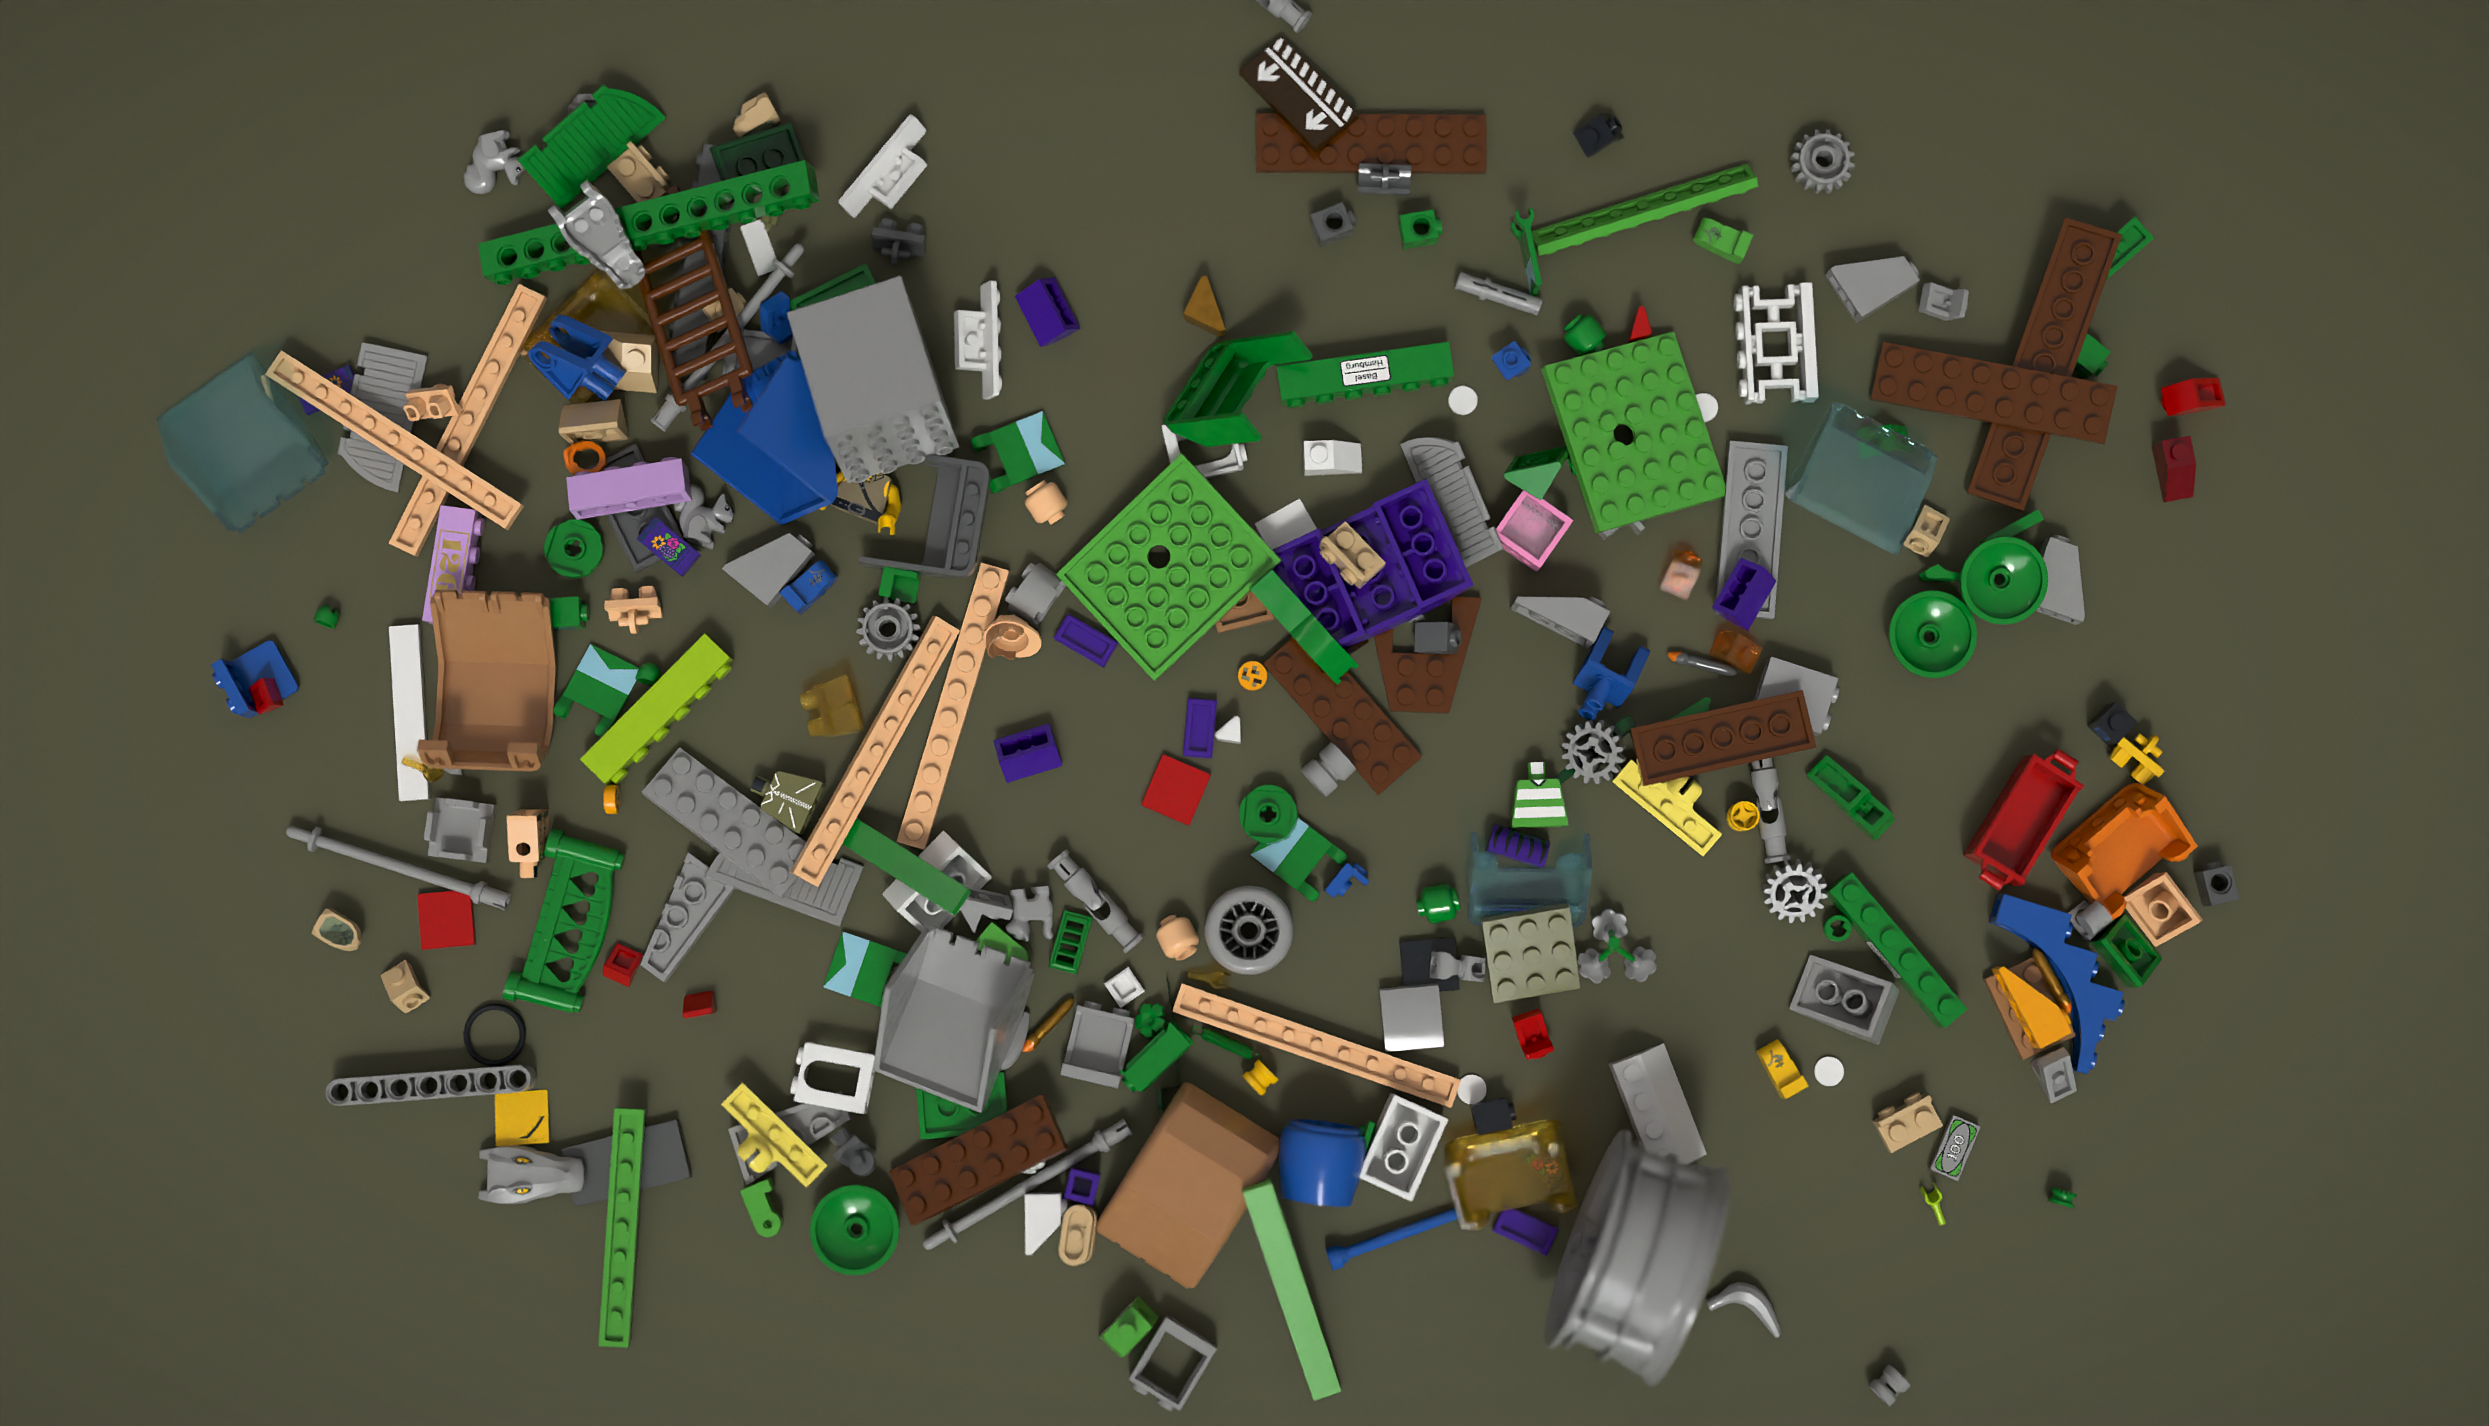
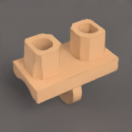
(431, 403)
(633, 611)

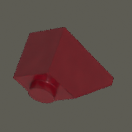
(2175, 468)

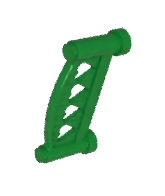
(537, 981)

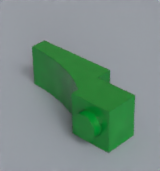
(1851, 797)

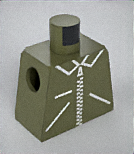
(789, 798)

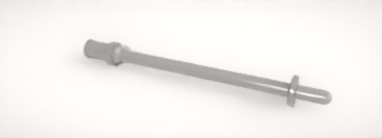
(670, 409)
(478, 892)
(1101, 1142)

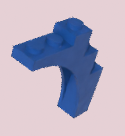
(2073, 966)

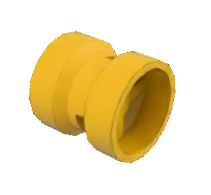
(1748, 816)

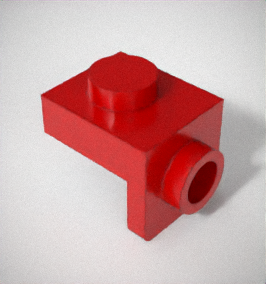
(1532, 1034)

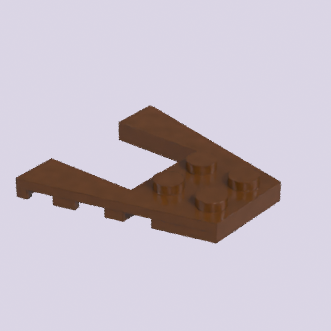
(1426, 680)

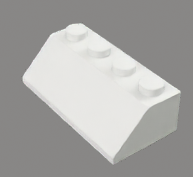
(1657, 1105)

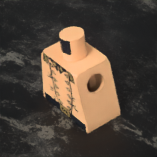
(527, 827)

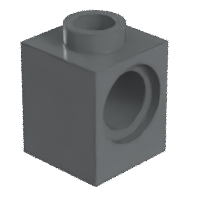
(1326, 235)
(1437, 638)
(2227, 890)

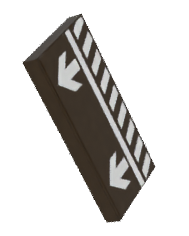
(1299, 94)

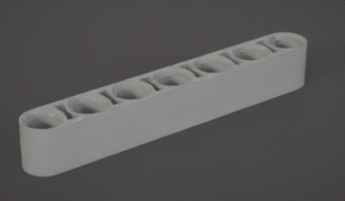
(417, 1085)

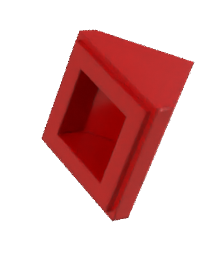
(265, 695)

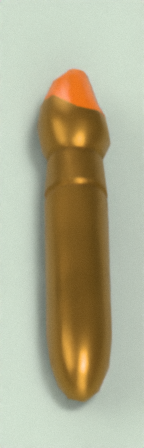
(2052, 981)
(1049, 1023)

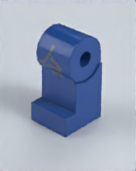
(809, 586)

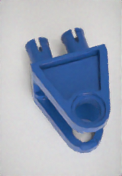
(579, 361)
(1603, 683)

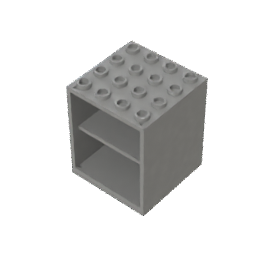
(872, 380)

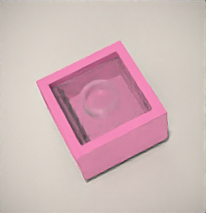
(1532, 530)

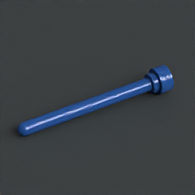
(1339, 1255)

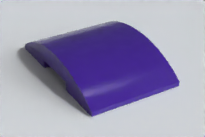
(1418, 574)

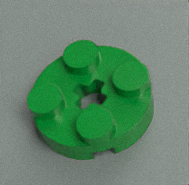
(566, 534)
(1257, 802)

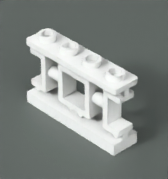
(1800, 342)

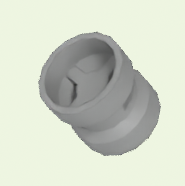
(1893, 1380)

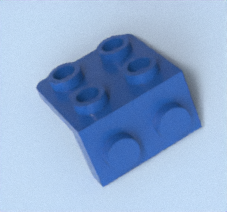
(244, 671)

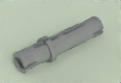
(1488, 290)

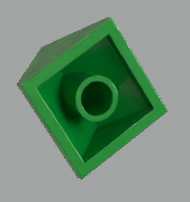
(1536, 470)
(2127, 951)

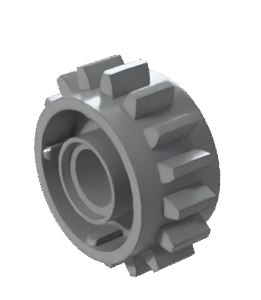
(1820, 177)
(883, 614)

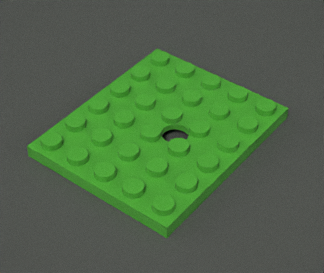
(1670, 453)
(1169, 608)

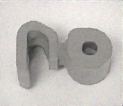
(2092, 919)
(1467, 968)

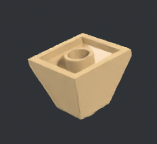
(638, 357)

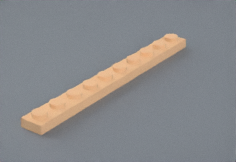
(476, 406)
(394, 440)
(952, 707)
(875, 751)
(1316, 1045)

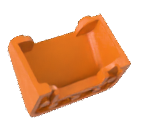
(2122, 845)

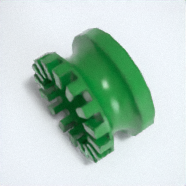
(1827, 930)
(2062, 1198)

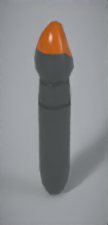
(1702, 663)

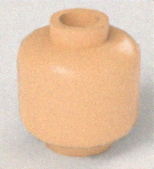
(1045, 502)
(1177, 937)

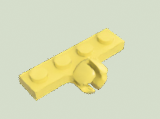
(1671, 806)
(771, 1138)

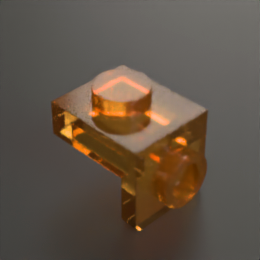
(1682, 574)
(1736, 650)

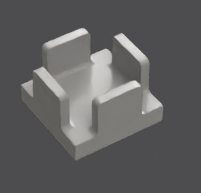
(460, 830)

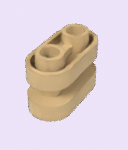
(1078, 1234)

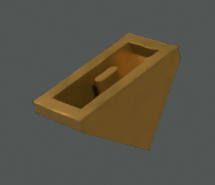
(1203, 309)

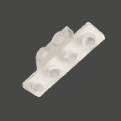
(890, 170)
(978, 340)

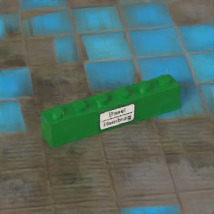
(1365, 374)
(1895, 950)

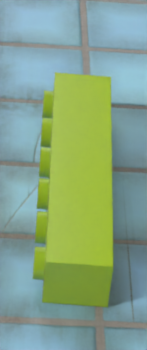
(657, 710)

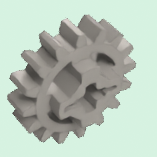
(1581, 749)
(1802, 881)

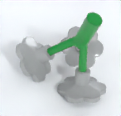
(1611, 927)

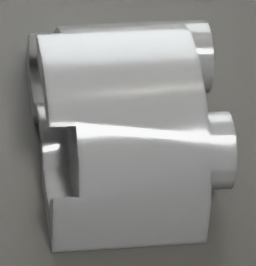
(1035, 594)

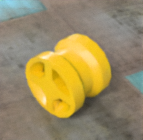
(1260, 1077)

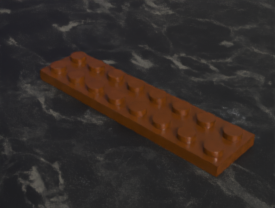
(1418, 140)
(1994, 393)

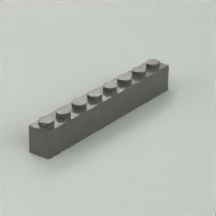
(707, 175)

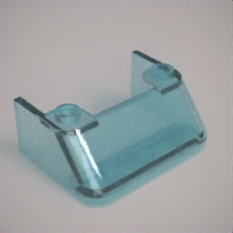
(1512, 890)

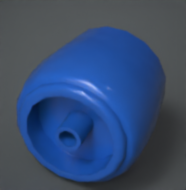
(1320, 1162)

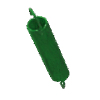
(1227, 1043)

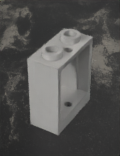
(1189, 1337)

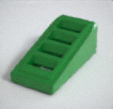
(1064, 966)

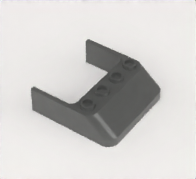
(954, 520)

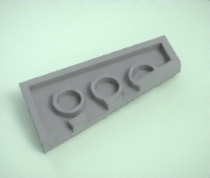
(684, 918)
(805, 1120)

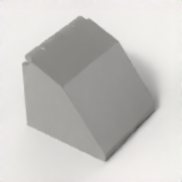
(951, 1017)

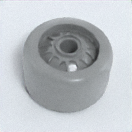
(1255, 906)

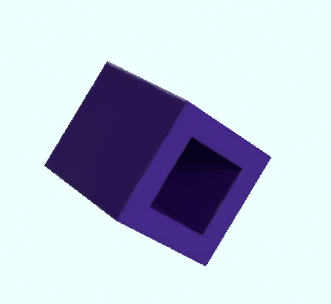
(1082, 1185)

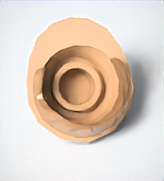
(1011, 638)

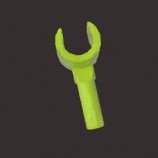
(1933, 1199)

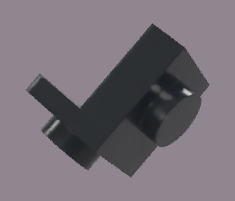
(1599, 134)

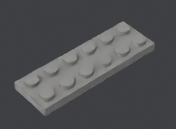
(1753, 512)
(727, 821)

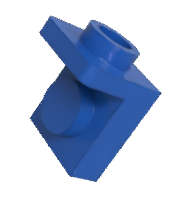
(1341, 882)

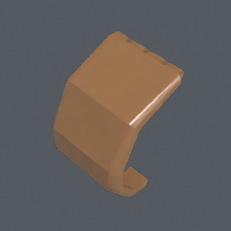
(492, 681)
(1188, 1185)

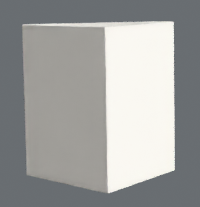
(1230, 731)

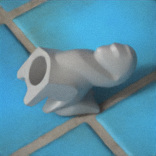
(491, 156)
(699, 521)

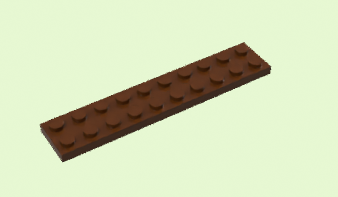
(2049, 346)

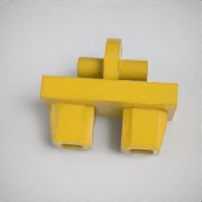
(2147, 767)

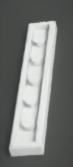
(408, 708)

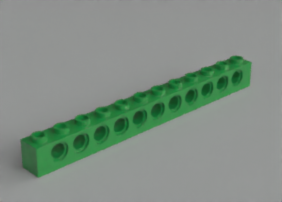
(803, 191)

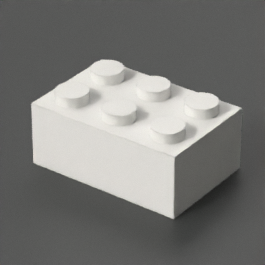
(1402, 1146)

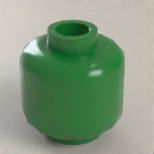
(1584, 334)
(1438, 903)

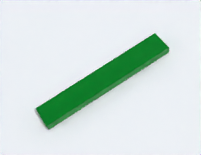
(906, 867)

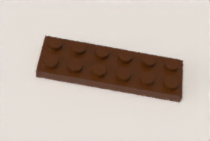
(1345, 717)
(1722, 738)
(978, 1160)

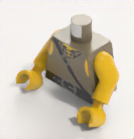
(871, 500)

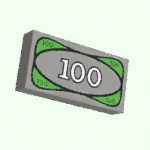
(1954, 1147)

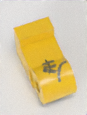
(1781, 1069)

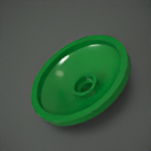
(2022, 582)
(1947, 621)
(833, 1233)

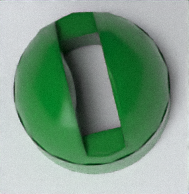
(326, 618)
(648, 674)

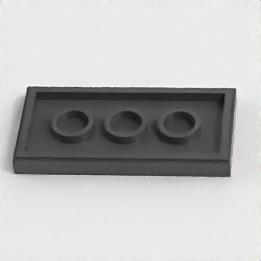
(632, 523)
(662, 1162)

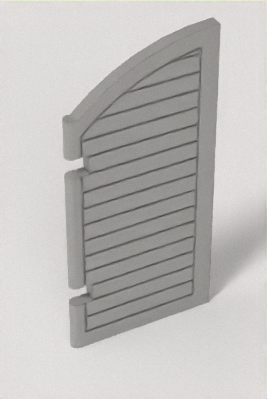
(383, 388)
(1456, 495)
(825, 902)

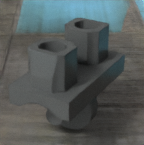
(1384, 179)
(899, 244)
(854, 1152)

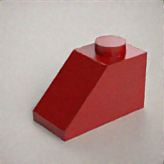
(2192, 396)

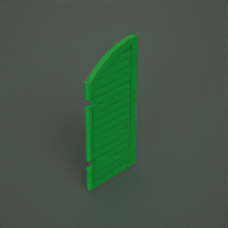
(589, 142)

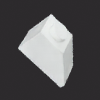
(1331, 457)
(1042, 1217)

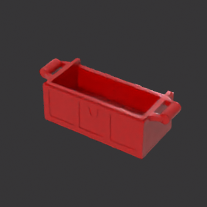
(2023, 819)

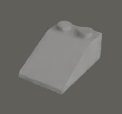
(1568, 616)
(1845, 999)

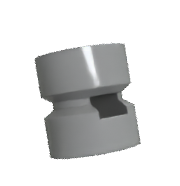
(1328, 769)

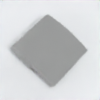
(1411, 1017)

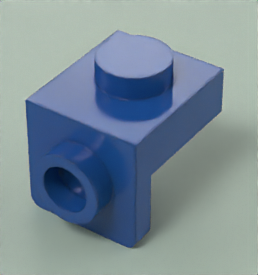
(775, 318)
(1512, 361)

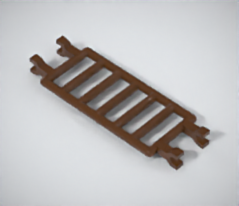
(734, 378)

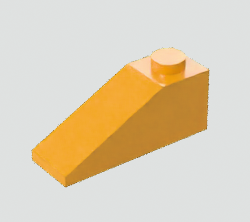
(2037, 1015)

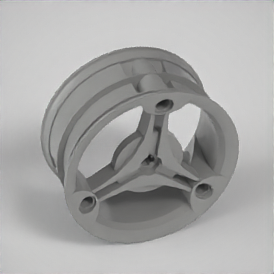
(1638, 1258)

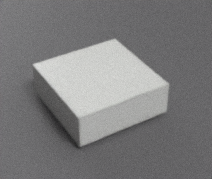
(1124, 987)

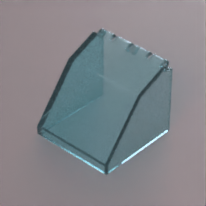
(240, 445)
(1863, 477)

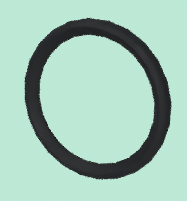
(466, 1035)

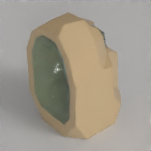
(756, 116)
(337, 930)

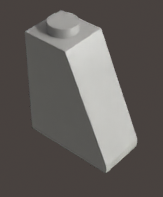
(1871, 284)
(771, 567)
(2064, 588)

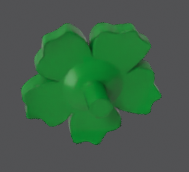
(1150, 1019)

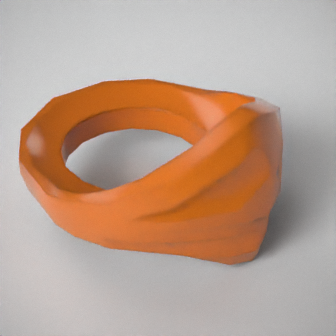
(570, 452)

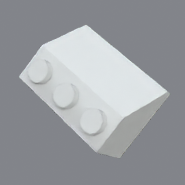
(953, 861)

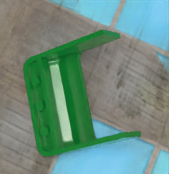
(1222, 384)

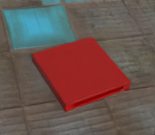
(1176, 790)
(446, 920)

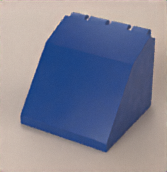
(776, 448)

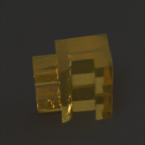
(828, 697)

